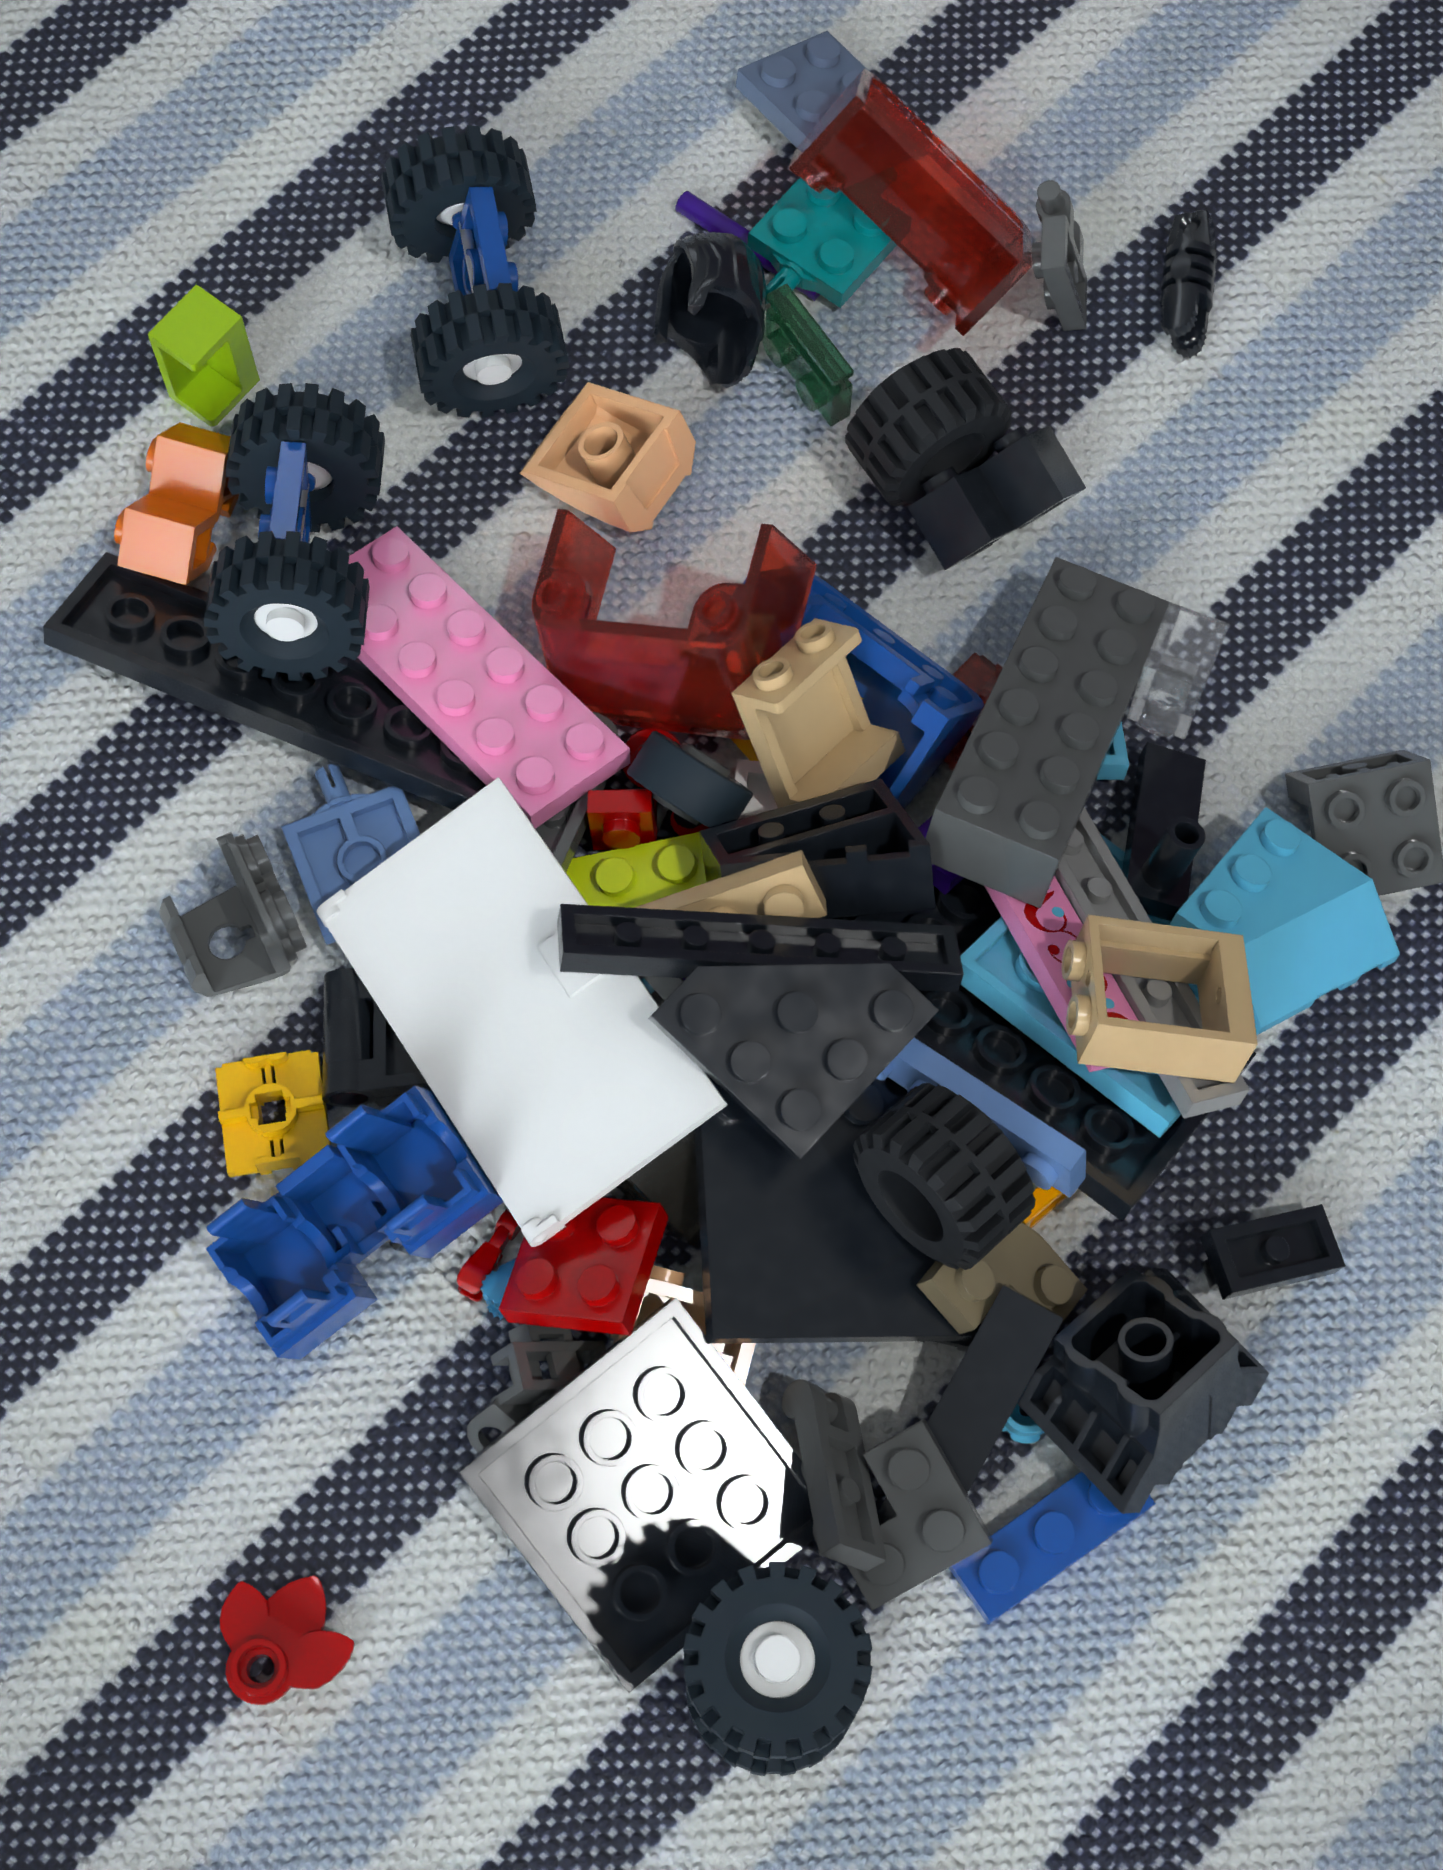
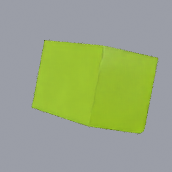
(204, 356)

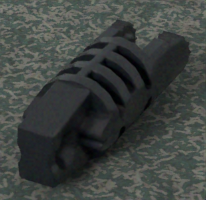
(1188, 281)

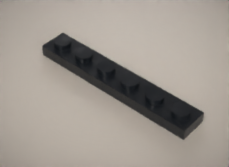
(680, 941)

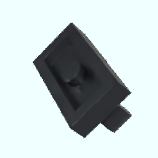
(1270, 1252)

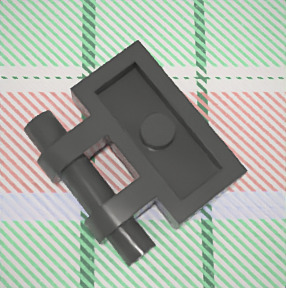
(1060, 257)

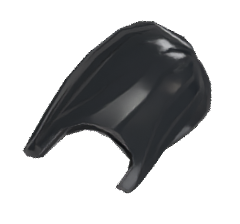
(713, 305)

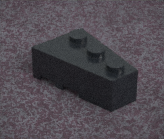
(854, 840)

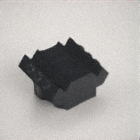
(1140, 1385)

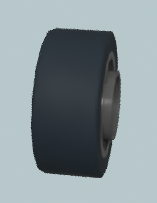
(689, 782)

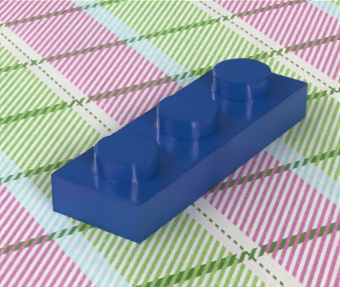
(1040, 1546)

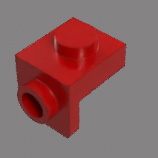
(621, 818)

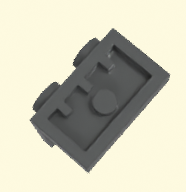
(1376, 817)

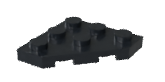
(794, 1037)

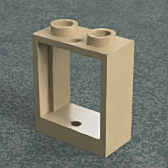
(1165, 953)

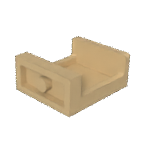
(811, 718)

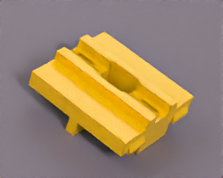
(240, 1101)

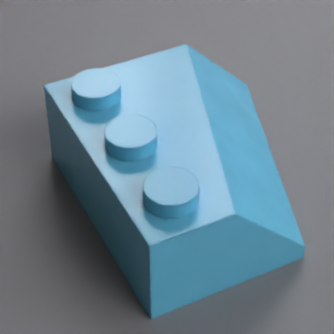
(1302, 916)

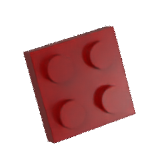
(589, 1271)

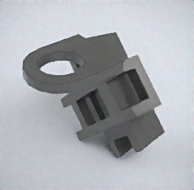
(529, 1388)

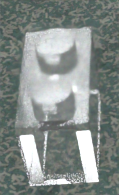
(1177, 671)

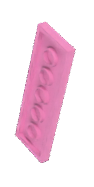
(479, 684)

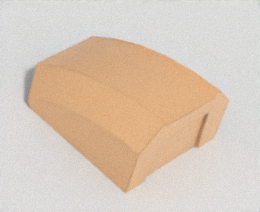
(614, 457)

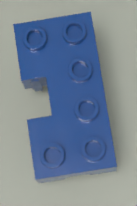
(390, 1177)

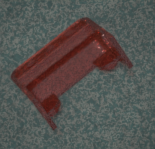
(919, 197)
(664, 673)

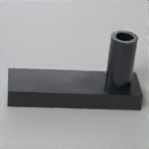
(1164, 828)

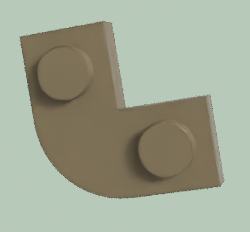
(1019, 1261)

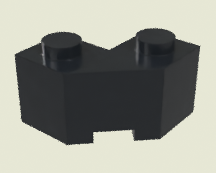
(990, 501)

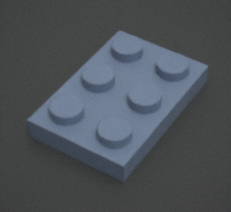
(799, 83)

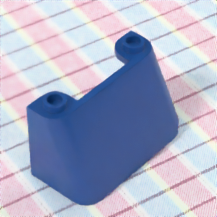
(900, 691)

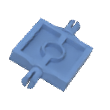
(347, 837)

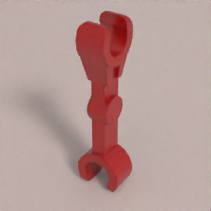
(487, 1257)

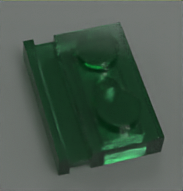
(809, 355)

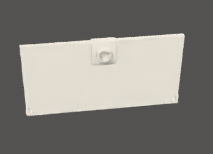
(536, 1066)

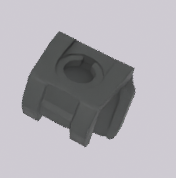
(253, 904)

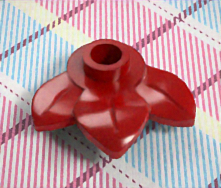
(288, 1632)

